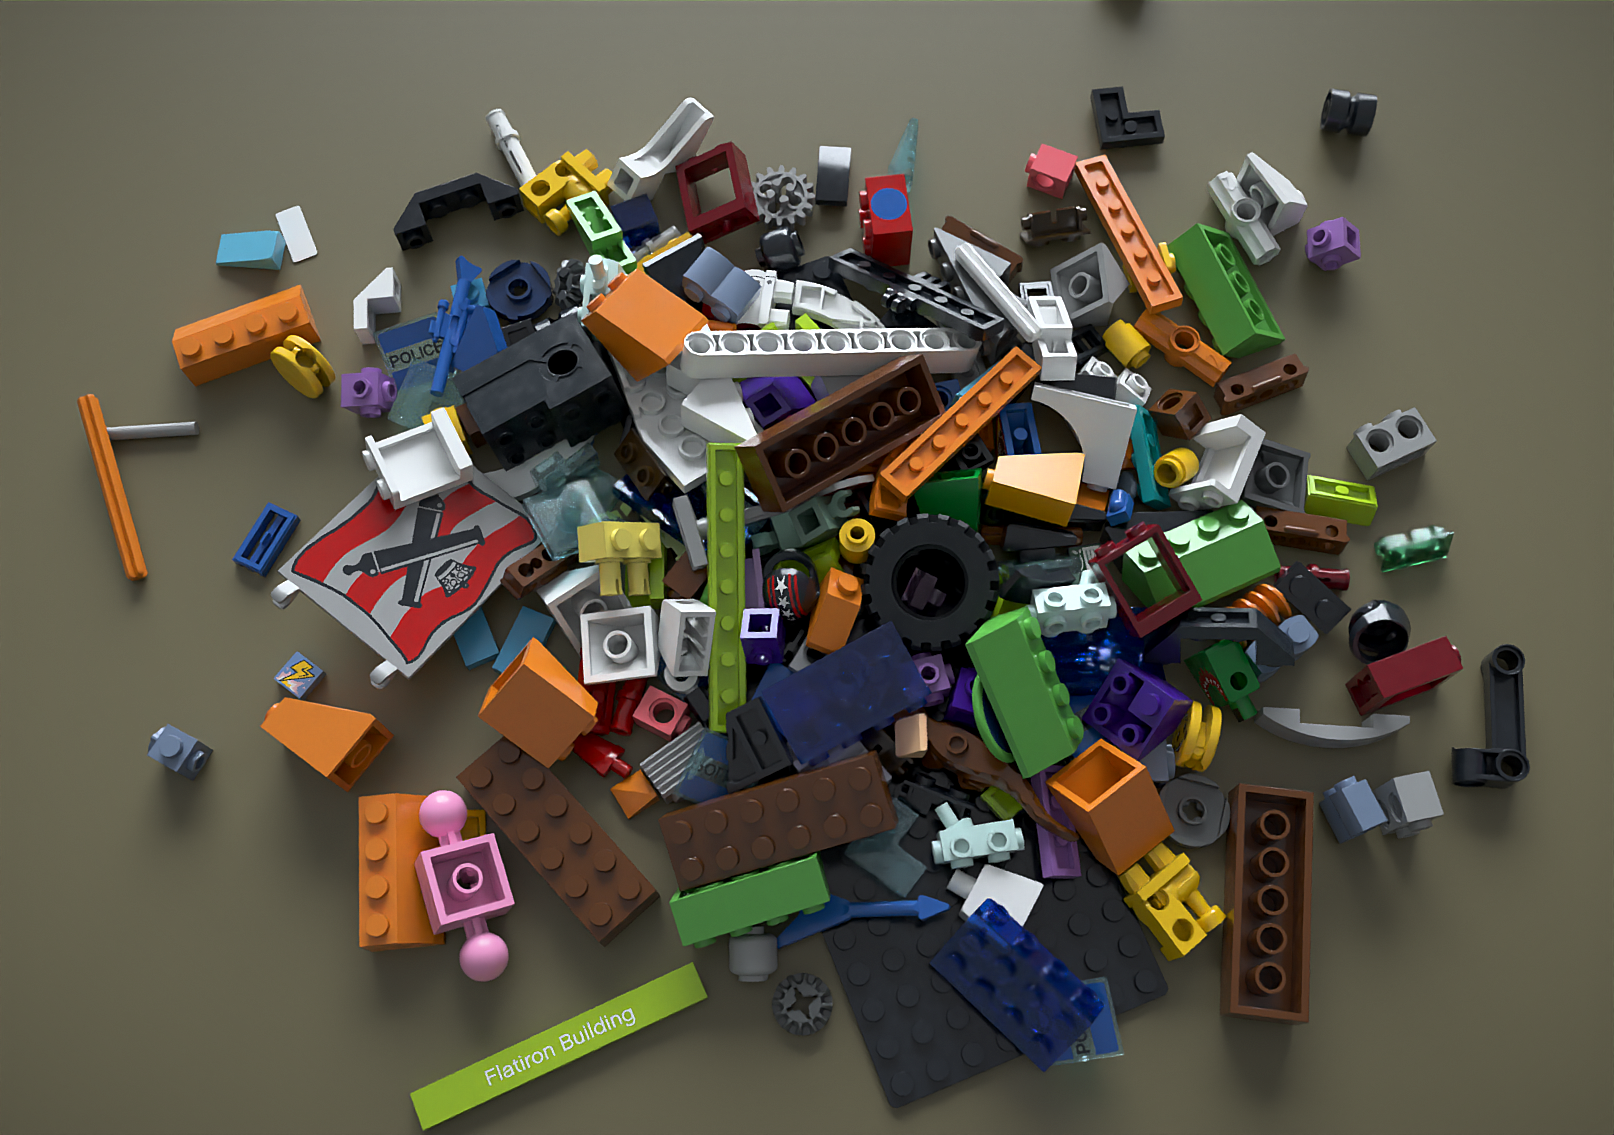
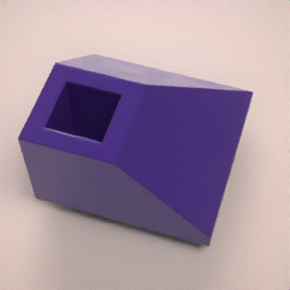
(774, 398)
(1136, 709)

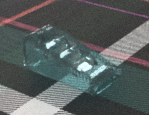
(904, 156)

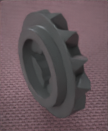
(568, 284)
(795, 1021)

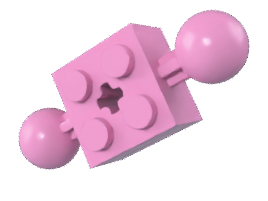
(451, 906)

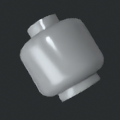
(753, 955)

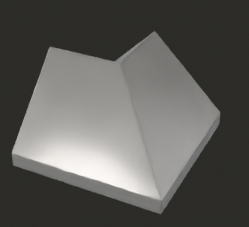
(1089, 286)

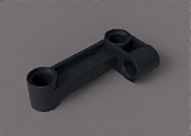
(1502, 726)

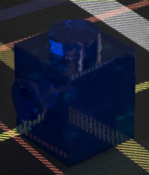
(636, 220)

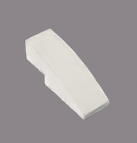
(1054, 348)

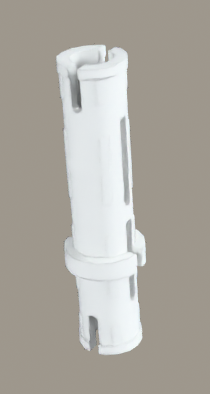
(508, 142)

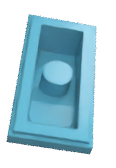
(252, 250)

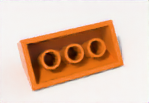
(243, 335)
(389, 889)

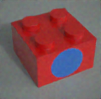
(886, 219)

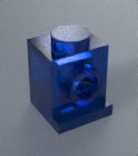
(1068, 646)

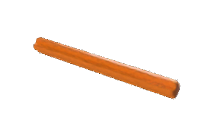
(112, 487)

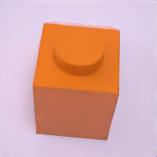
(834, 612)

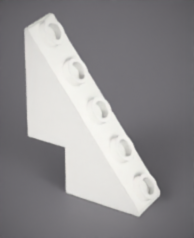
(712, 405)

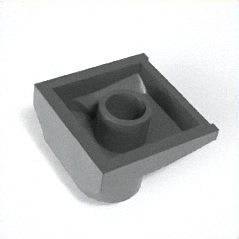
(1277, 478)

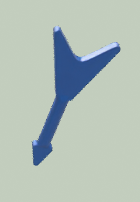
(841, 910)

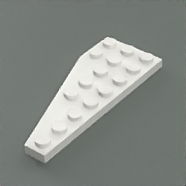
(658, 422)

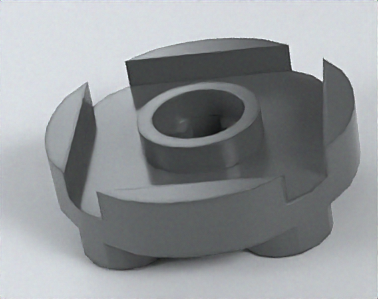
(1208, 800)

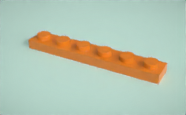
(1128, 235)
(959, 424)

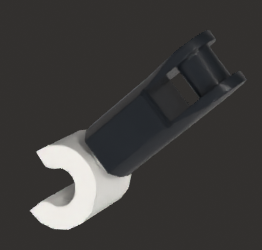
(696, 697)

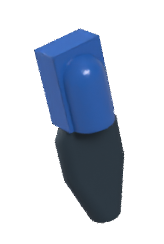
(1121, 500)

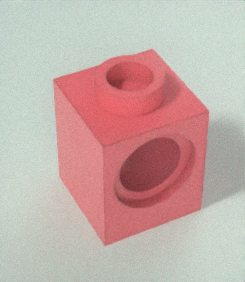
(1050, 170)
(652, 704)

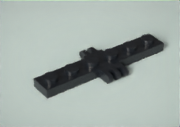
(917, 293)

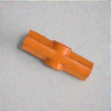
(1198, 356)

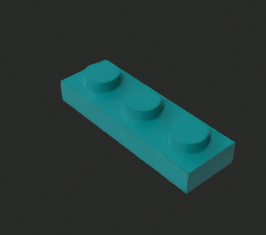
(1145, 454)

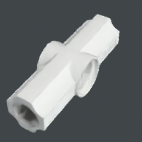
(1250, 232)

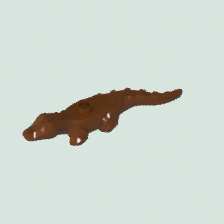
(978, 768)

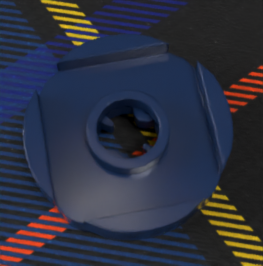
(519, 308)

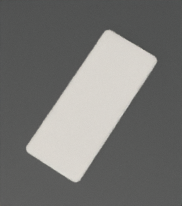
(296, 234)

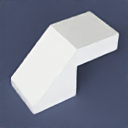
(379, 297)

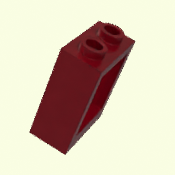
(728, 216)
(1164, 610)
(1404, 675)

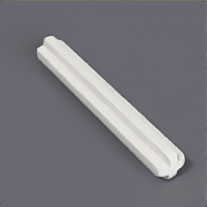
(998, 292)

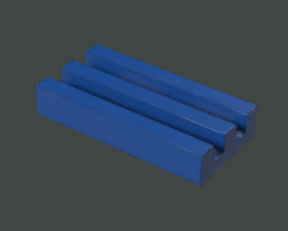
(276, 545)

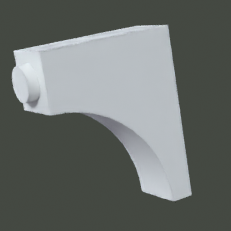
(1101, 427)

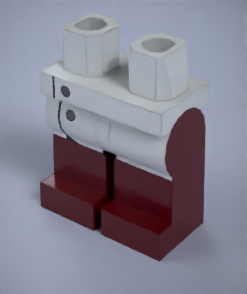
(763, 309)

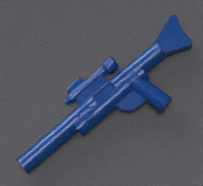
(452, 326)

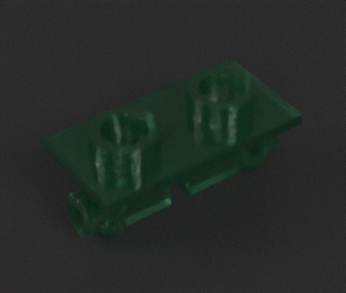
(1425, 546)

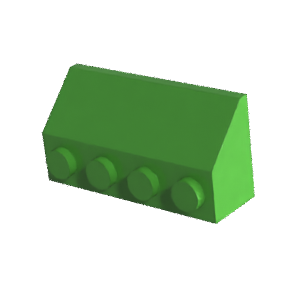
(1224, 292)
(1217, 551)
(1025, 690)
(750, 899)

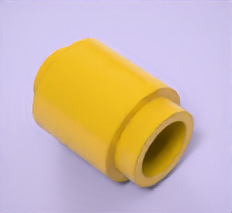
(1127, 344)
(1176, 467)
(855, 540)

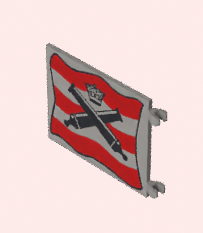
(410, 572)

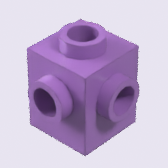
(1333, 244)
(368, 392)
(940, 676)

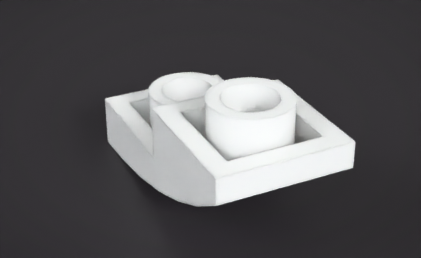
(1130, 387)

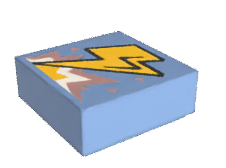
(300, 676)

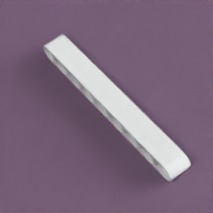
(821, 351)

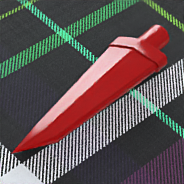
(601, 755)

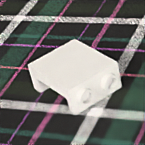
(419, 461)
(1224, 466)

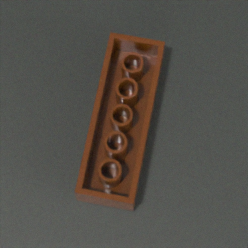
(840, 433)
(779, 820)
(559, 839)
(1267, 905)

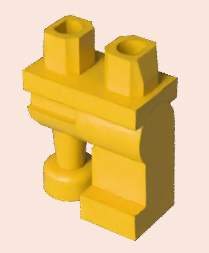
(563, 181)
(1160, 897)

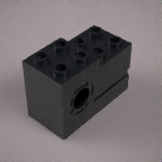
(541, 393)

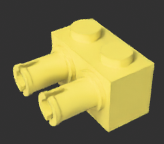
(616, 543)

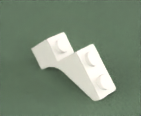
(669, 147)

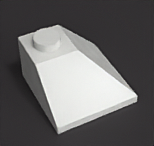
(1279, 200)
(577, 594)
(620, 645)

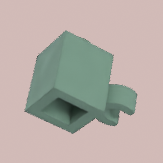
(822, 517)
(782, 536)

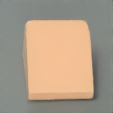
(911, 736)

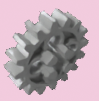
(797, 192)

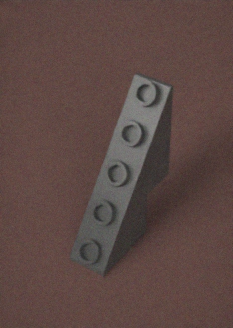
(965, 287)

